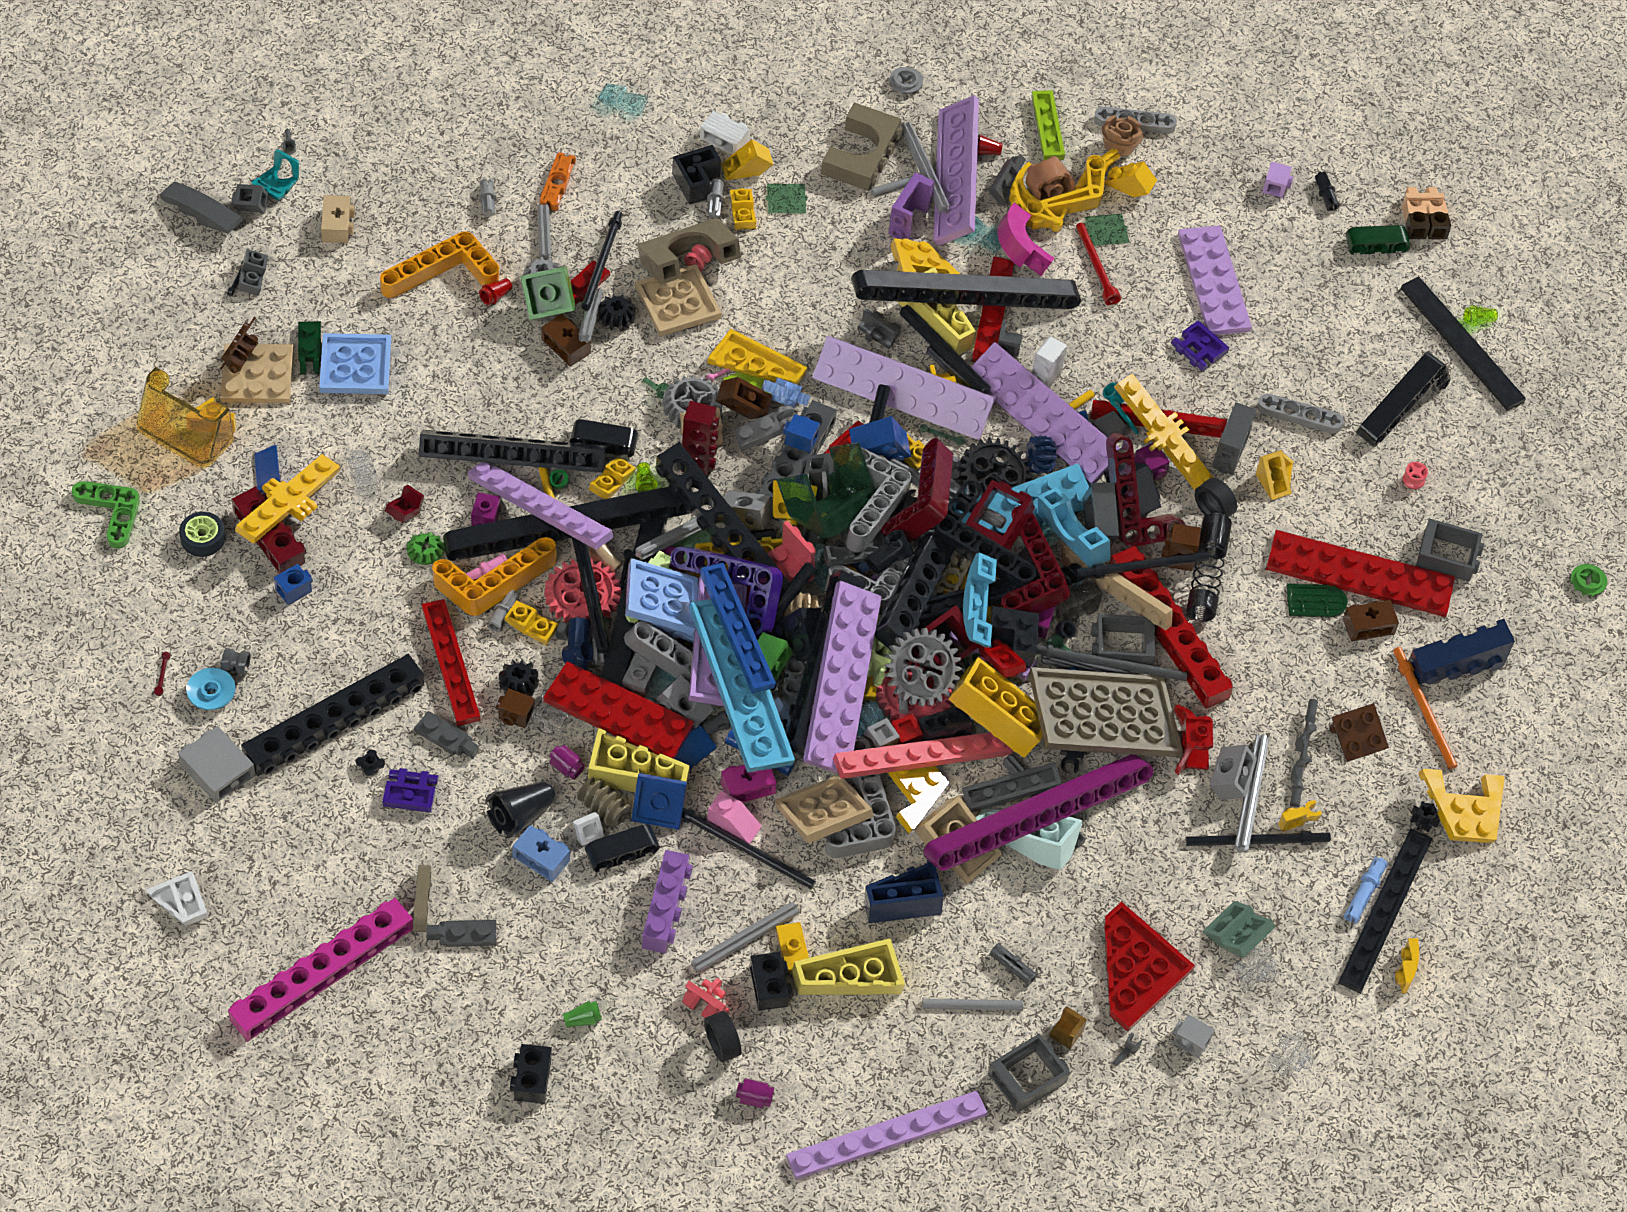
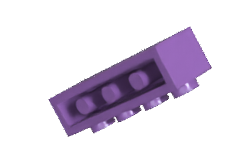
(665, 902)

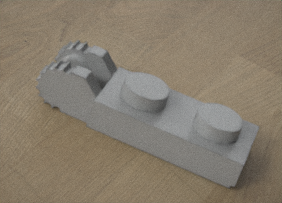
(763, 428)

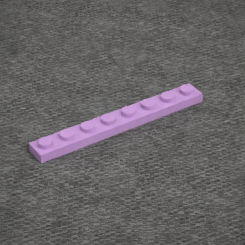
(540, 505)
(886, 1135)

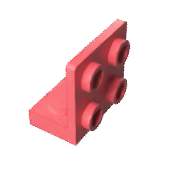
(793, 552)

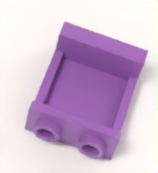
(915, 195)

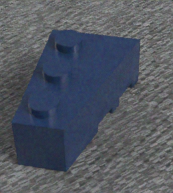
(905, 896)

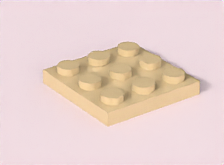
(679, 302)
(263, 377)
(824, 808)

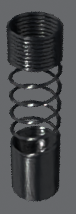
(1216, 529)

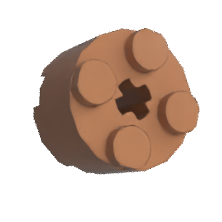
(1049, 179)

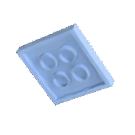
(355, 363)
(660, 596)

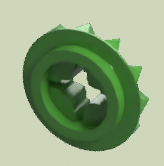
(431, 554)
(1598, 579)

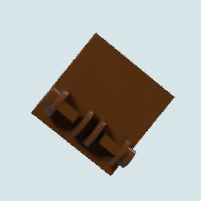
(239, 349)
(1359, 732)

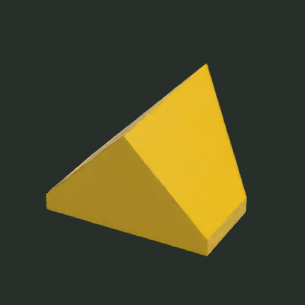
(1275, 474)

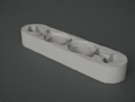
(1139, 115)
(1301, 410)

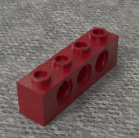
(701, 435)
(281, 535)

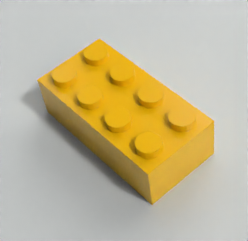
(998, 707)

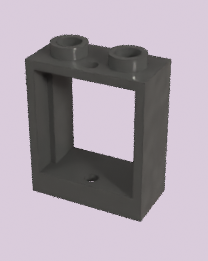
(1234, 438)
(1101, 509)
(1454, 535)
(1125, 624)
(1009, 1086)

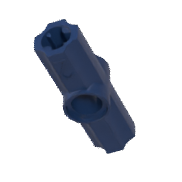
(578, 650)

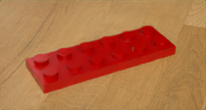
(618, 711)

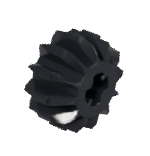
(616, 312)
(519, 677)

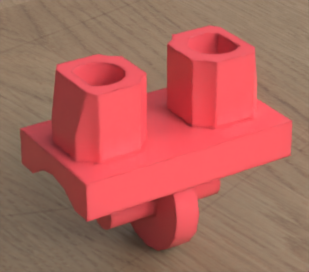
(696, 994)

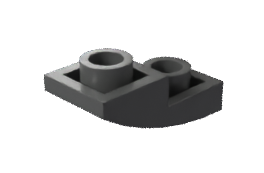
(252, 272)

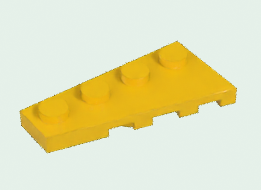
(755, 359)

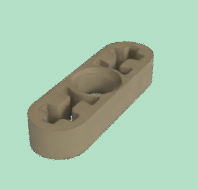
(952, 569)
(421, 898)

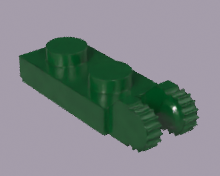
(309, 345)

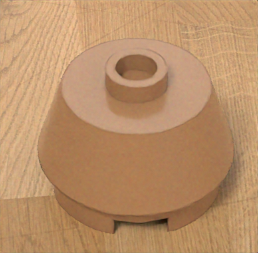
(1121, 134)

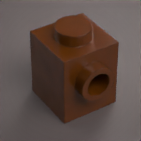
(515, 708)

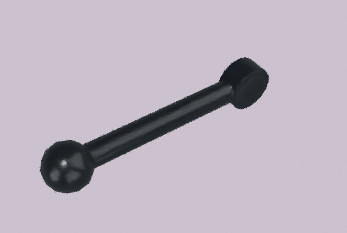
(231, 290)
(627, 555)

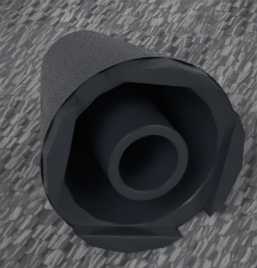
(518, 806)

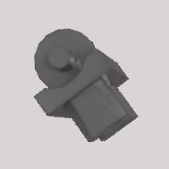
(878, 329)

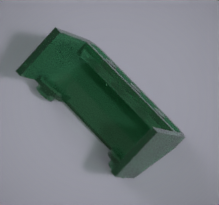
(849, 488)

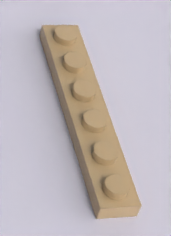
(1126, 592)

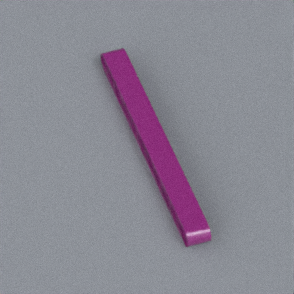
(1037, 812)

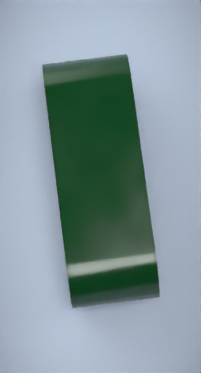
(1377, 239)

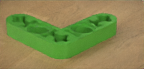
(120, 507)

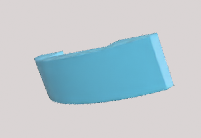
(976, 597)

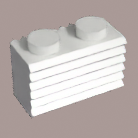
(724, 132)
(1049, 361)

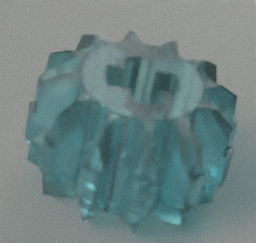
(869, 715)

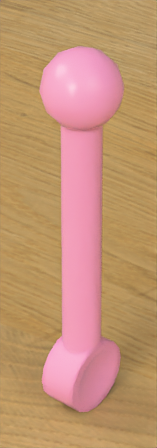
(713, 376)

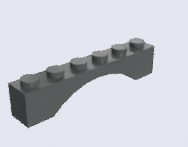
(818, 471)

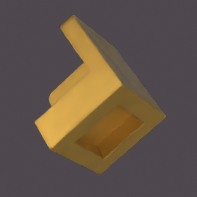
(1068, 1028)

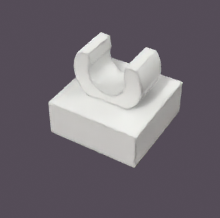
(588, 828)

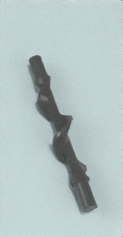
(1302, 746)

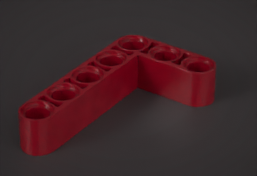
(932, 494)
(1131, 498)
(1047, 586)

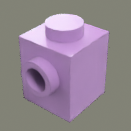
(1278, 179)

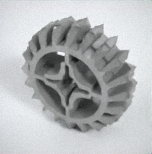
(693, 390)

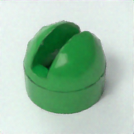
(555, 478)

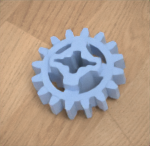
(786, 392)

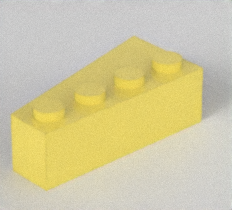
(946, 321)
(621, 762)
(851, 971)

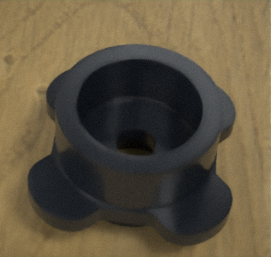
(370, 769)

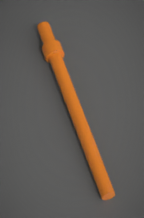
(1407, 669)

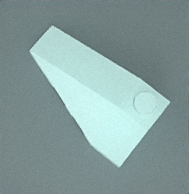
(1048, 846)

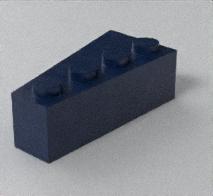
(1463, 654)

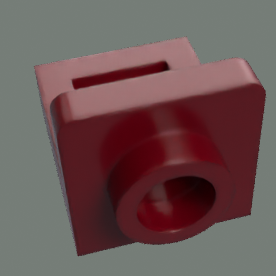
(405, 506)

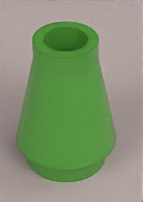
(583, 1015)

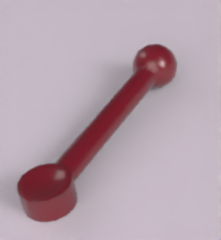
(158, 691)

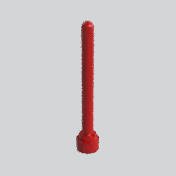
(1110, 293)

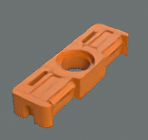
(560, 170)

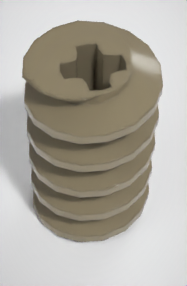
(603, 804)

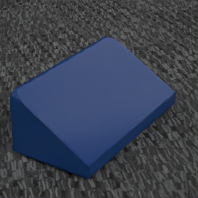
(266, 466)
(695, 748)

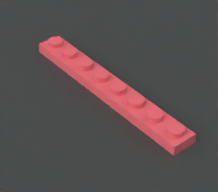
(919, 755)

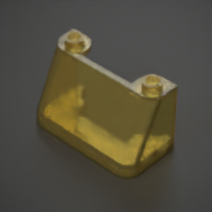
(181, 428)

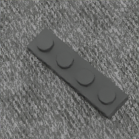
(1011, 787)

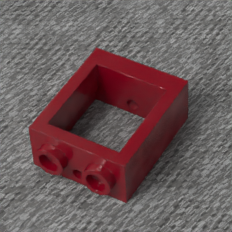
(1017, 523)
(955, 622)

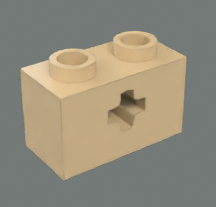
(336, 219)

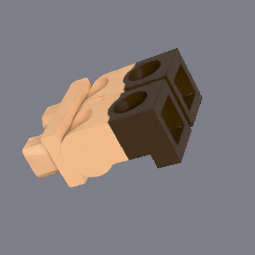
(1426, 214)

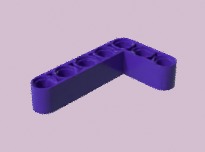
(736, 572)

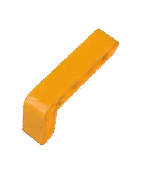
(437, 259)
(491, 588)

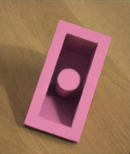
(733, 817)

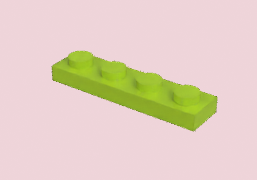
(1048, 124)

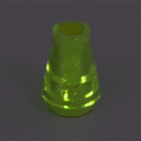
(1479, 315)
(644, 478)

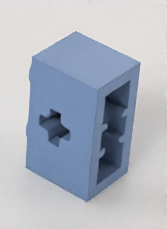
(541, 853)

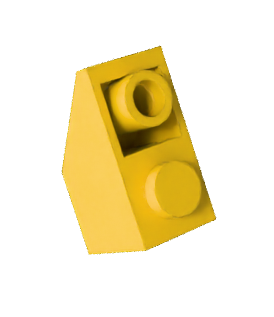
(747, 161)
(1131, 179)

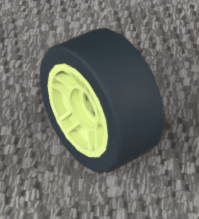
(208, 525)

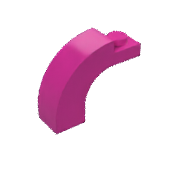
(1017, 243)

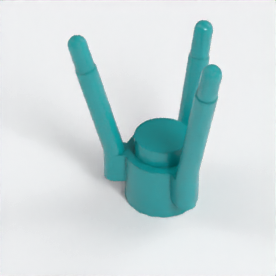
(1115, 399)

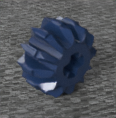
(1041, 454)

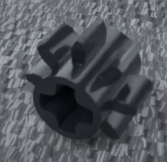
(1425, 816)

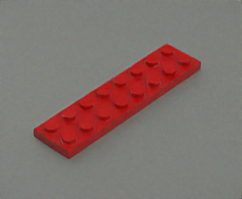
(1360, 573)

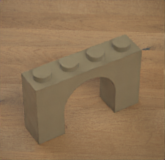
(864, 169)
(661, 253)

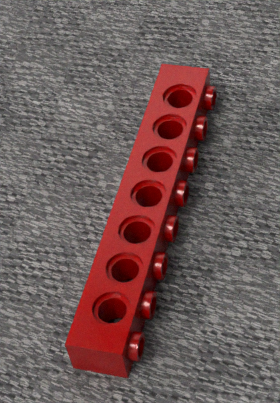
(1182, 655)

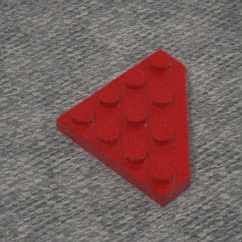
(1138, 966)

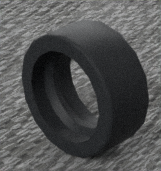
(1221, 492)
(722, 1036)

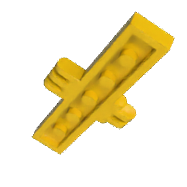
(1163, 431)
(287, 499)

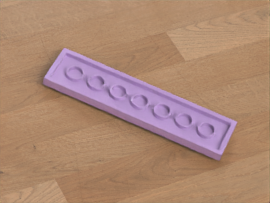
(957, 169)
(910, 388)
(1043, 412)
(842, 675)

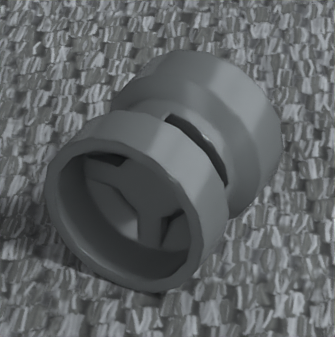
(235, 661)

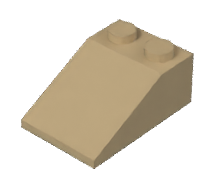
(948, 818)

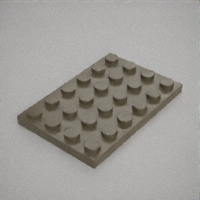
(1105, 712)

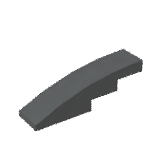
(202, 207)

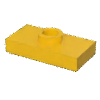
(791, 943)

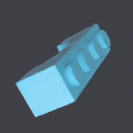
(1058, 514)

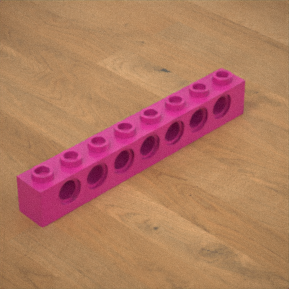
(274, 1009)

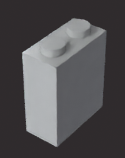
(216, 764)

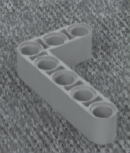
(891, 486)
(886, 582)
(669, 653)
(872, 827)

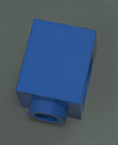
(286, 579)

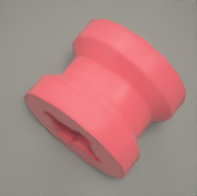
(699, 255)
(1413, 470)

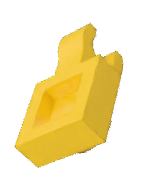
(1297, 817)

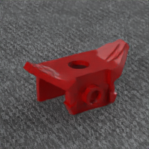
(1195, 739)

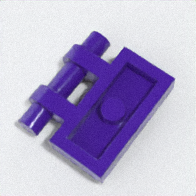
(1204, 341)
(407, 795)

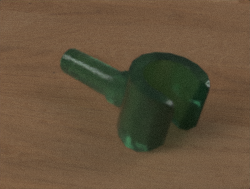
(663, 386)
(1057, 641)

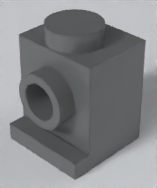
(255, 193)

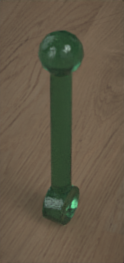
(959, 440)

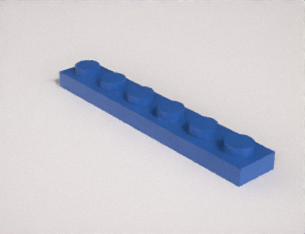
(737, 628)

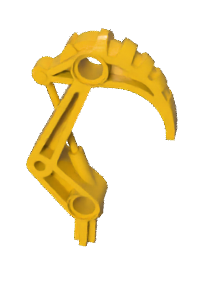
(1086, 195)

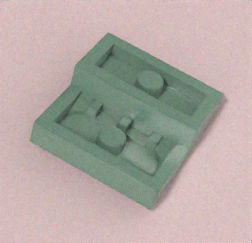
(1238, 929)

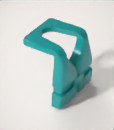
(272, 184)

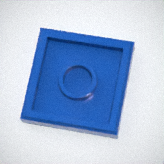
(658, 801)

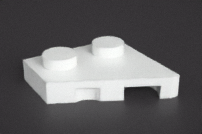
(181, 898)

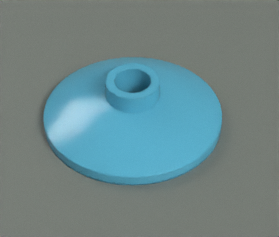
(210, 680)

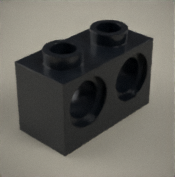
(945, 725)
(768, 981)
(534, 1074)

